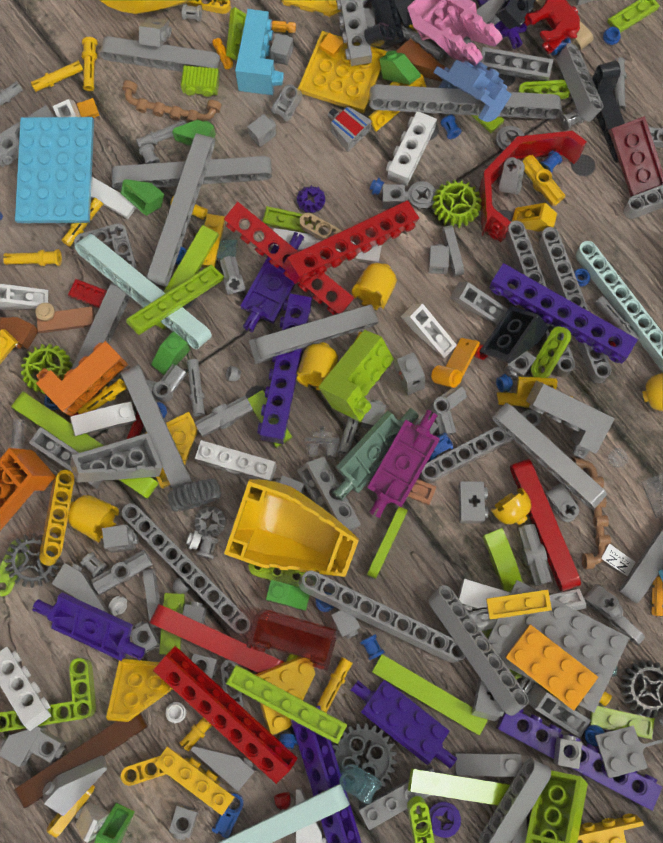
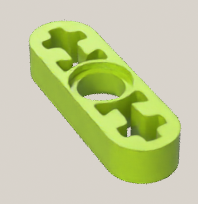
(416, 818)

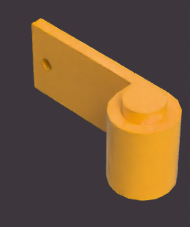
(457, 365)

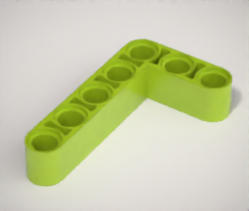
(73, 707)

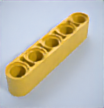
(55, 525)

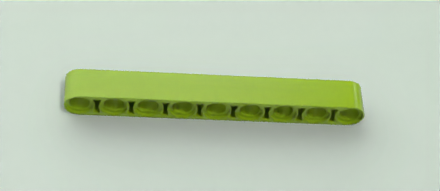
(64, 431)

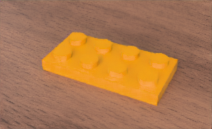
(551, 667)

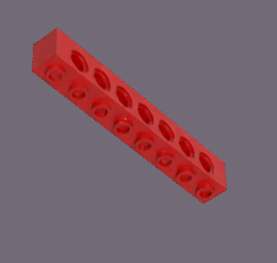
(240, 213)
(327, 248)
(225, 714)

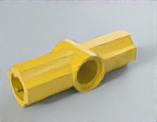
(549, 188)

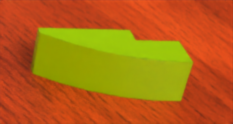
(502, 558)

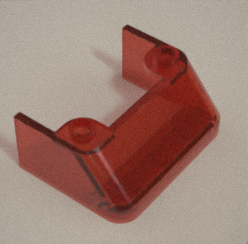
(293, 637)

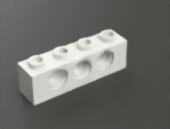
(425, 126)
(235, 461)
(30, 715)

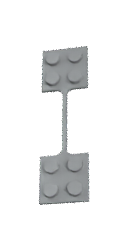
(622, 751)

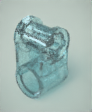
(362, 786)

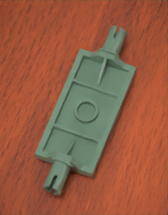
(366, 456)

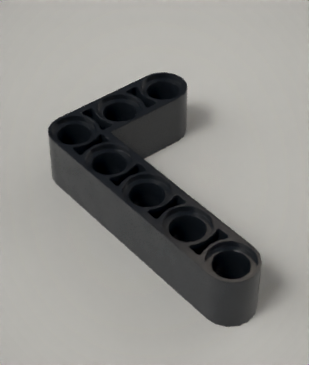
(388, 27)
(609, 117)

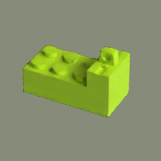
(356, 375)
(558, 810)

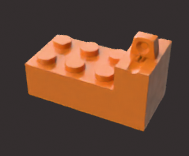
(84, 381)
(19, 477)

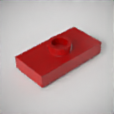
(87, 293)

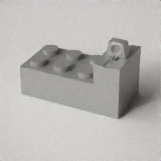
(588, 422)

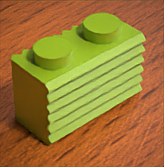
(200, 80)

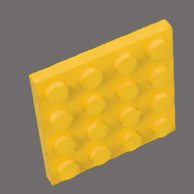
(337, 80)

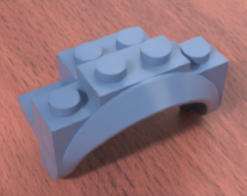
(473, 81)

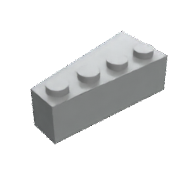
(116, 461)

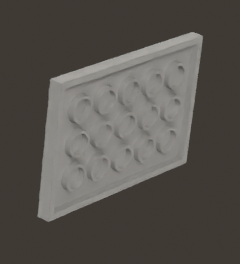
(577, 634)

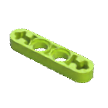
(387, 542)

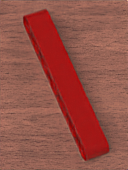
(546, 526)
(212, 640)

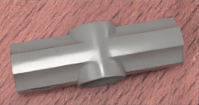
(223, 416)
(534, 554)
(110, 578)

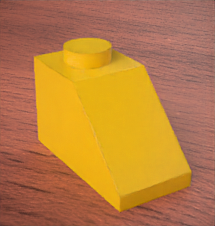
(535, 216)

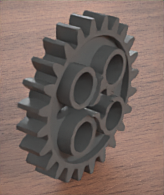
(380, 764)

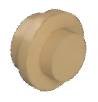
(45, 311)

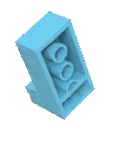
(252, 69)

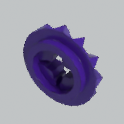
(309, 206)
(453, 814)

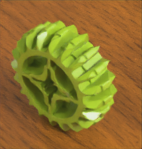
(452, 194)
(46, 354)

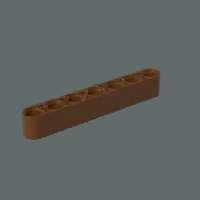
(99, 745)

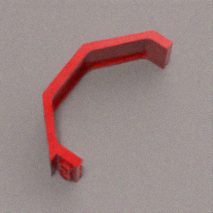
(539, 145)

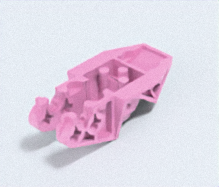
(449, 23)

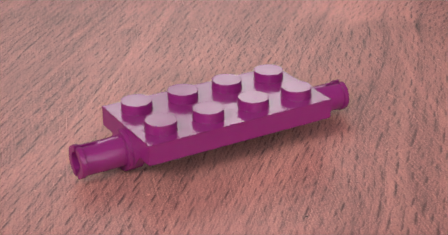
(403, 463)

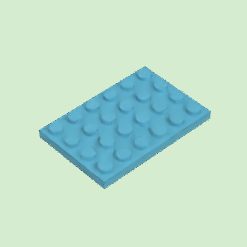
(54, 170)

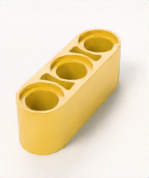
(141, 771)

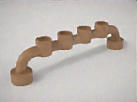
(174, 111)
(599, 520)

